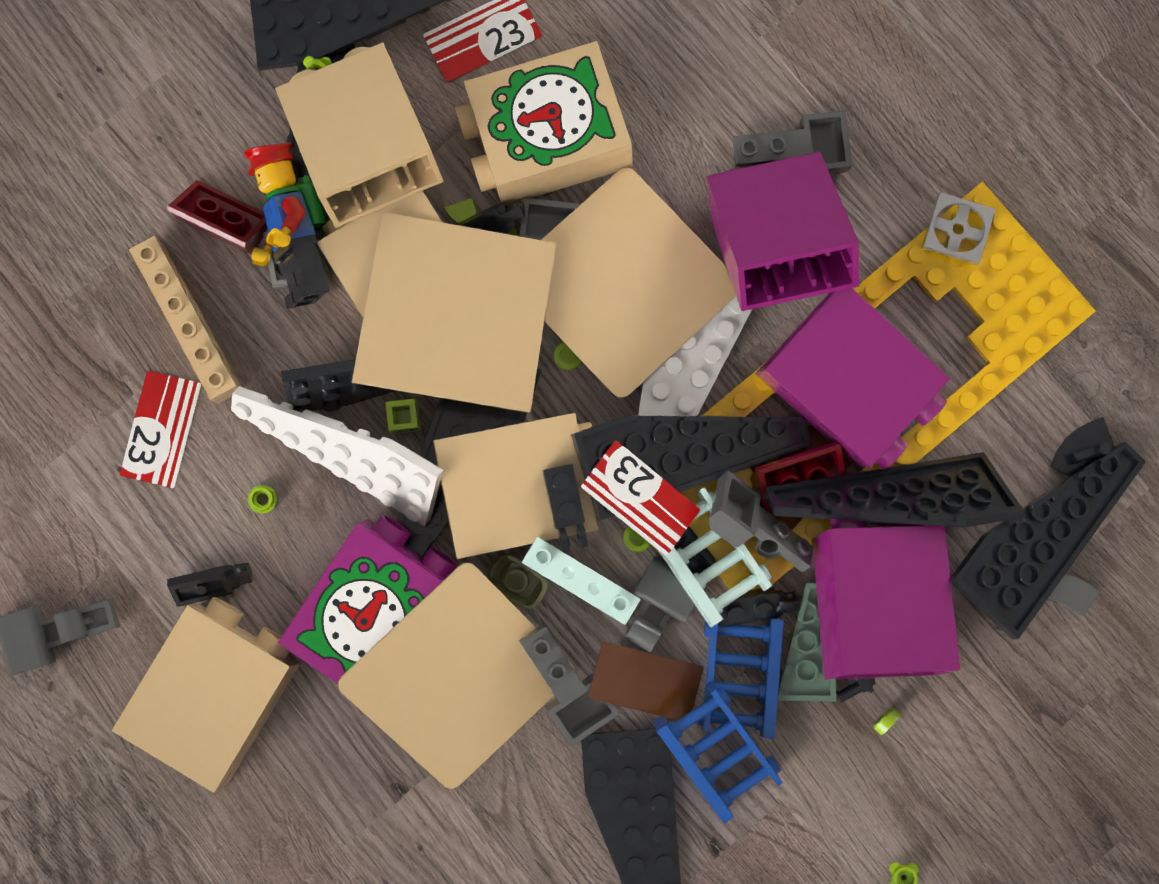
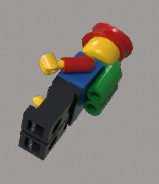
(291, 221)

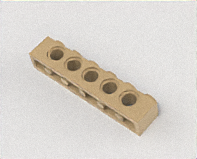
(185, 319)

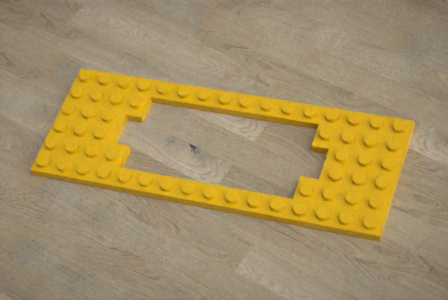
(1023, 314)

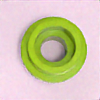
(253, 499)

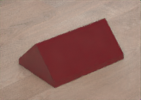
(220, 216)
(809, 465)

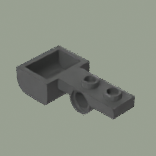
(818, 133)
(543, 216)
(738, 517)
(663, 599)
(30, 639)
(571, 709)

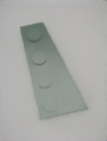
(804, 663)

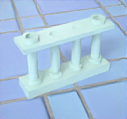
(581, 580)
(695, 583)

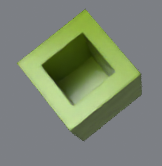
(403, 416)

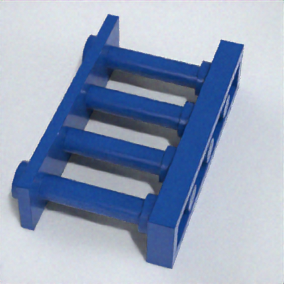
(769, 663)
(705, 777)

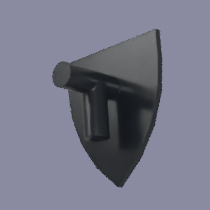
(1083, 447)

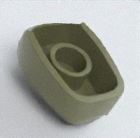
(518, 581)

